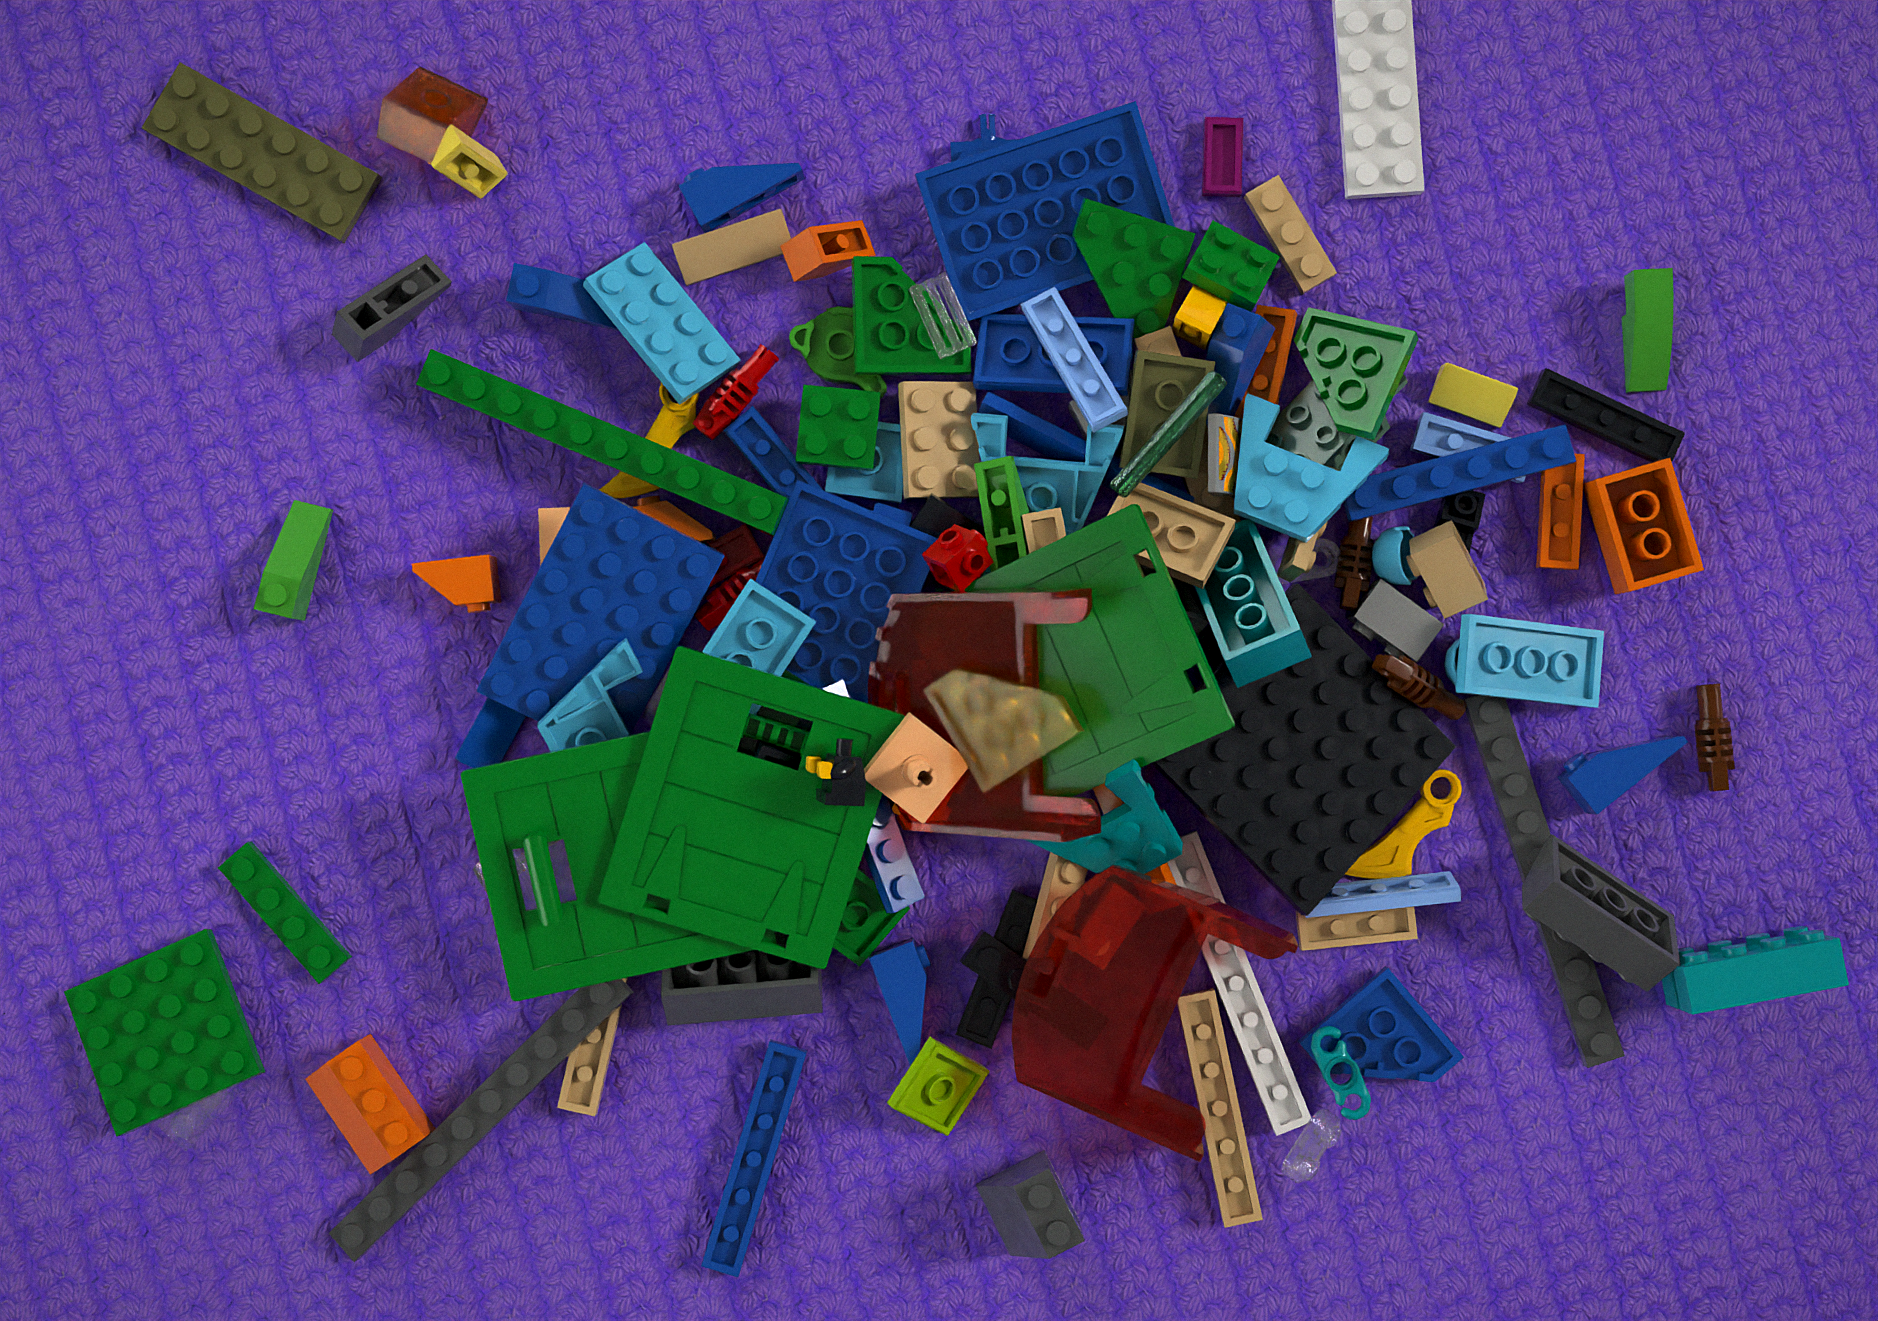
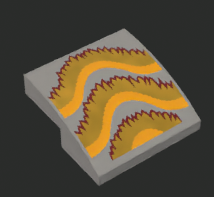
(1223, 453)

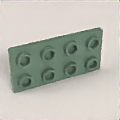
(1310, 431)

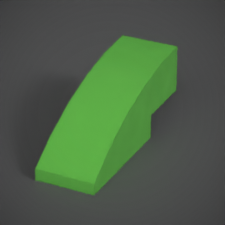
(1648, 329)

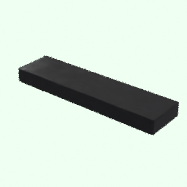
(1604, 417)
(986, 1002)

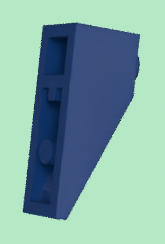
(732, 190)
(554, 296)
(1237, 351)
(1606, 774)
(903, 984)

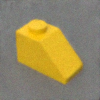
(1198, 317)

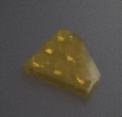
(1000, 723)

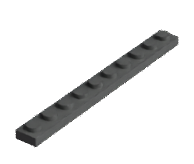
(1526, 834)
(478, 1116)

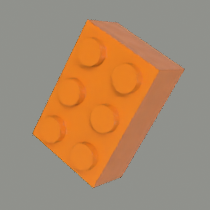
(1642, 526)

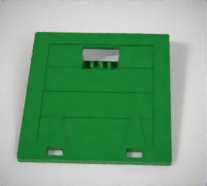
(1122, 662)
(737, 834)
(578, 942)

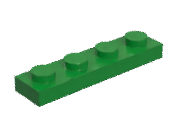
(285, 912)

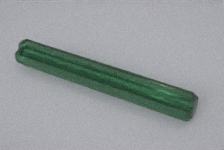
(1168, 434)

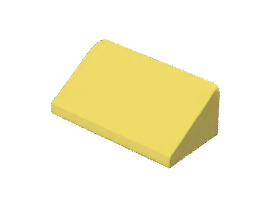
(468, 163)
(1472, 395)

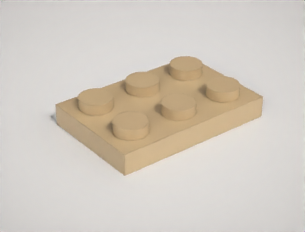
(938, 439)
(1184, 532)

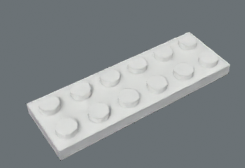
(1378, 98)

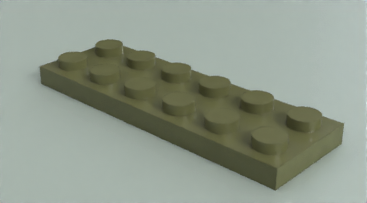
(261, 152)

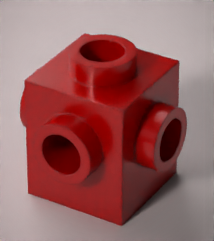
(958, 557)

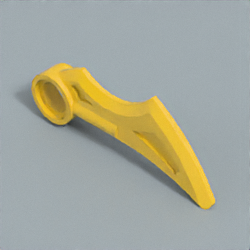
(667, 428)
(1394, 851)

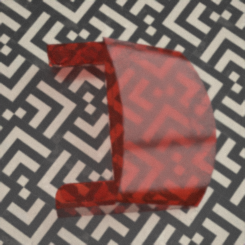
(994, 637)
(1106, 990)

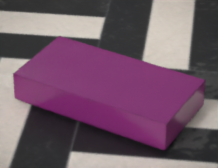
(1222, 157)

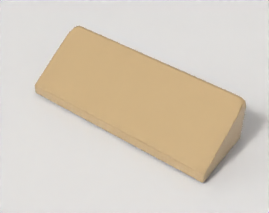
(731, 247)

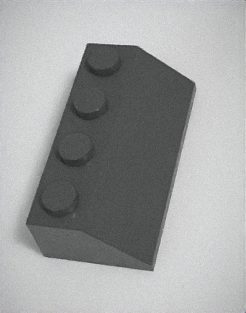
(1600, 914)
(741, 988)

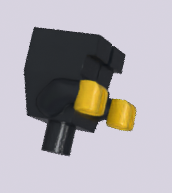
(841, 775)

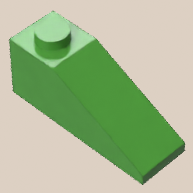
(1002, 510)
(294, 562)

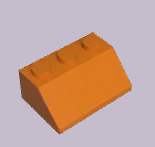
(370, 1103)

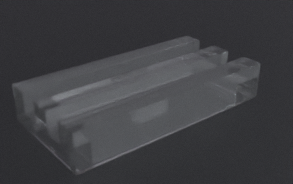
(955, 308)

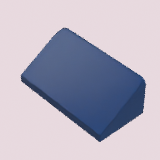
(490, 735)

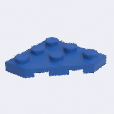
(1387, 1034)

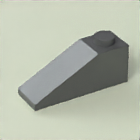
(388, 307)

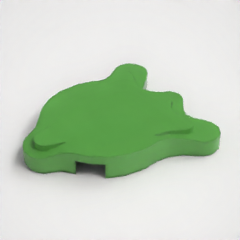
(829, 349)

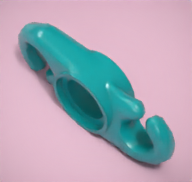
(1327, 1060)

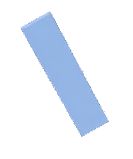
(1074, 359)
(1389, 894)

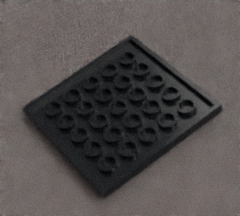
(1311, 763)

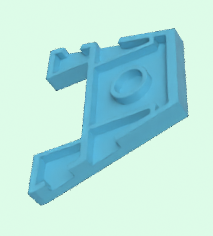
(1053, 482)
(1287, 488)
(588, 710)

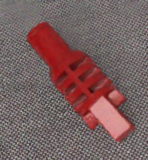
(734, 394)
(723, 597)

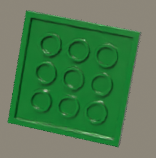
(164, 1032)

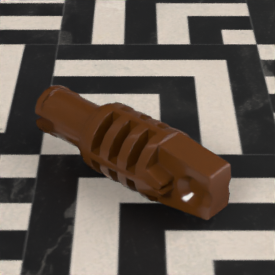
(1356, 563)
(1419, 685)
(1713, 738)

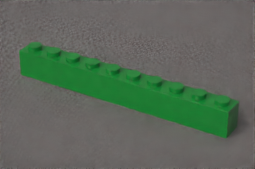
(602, 442)

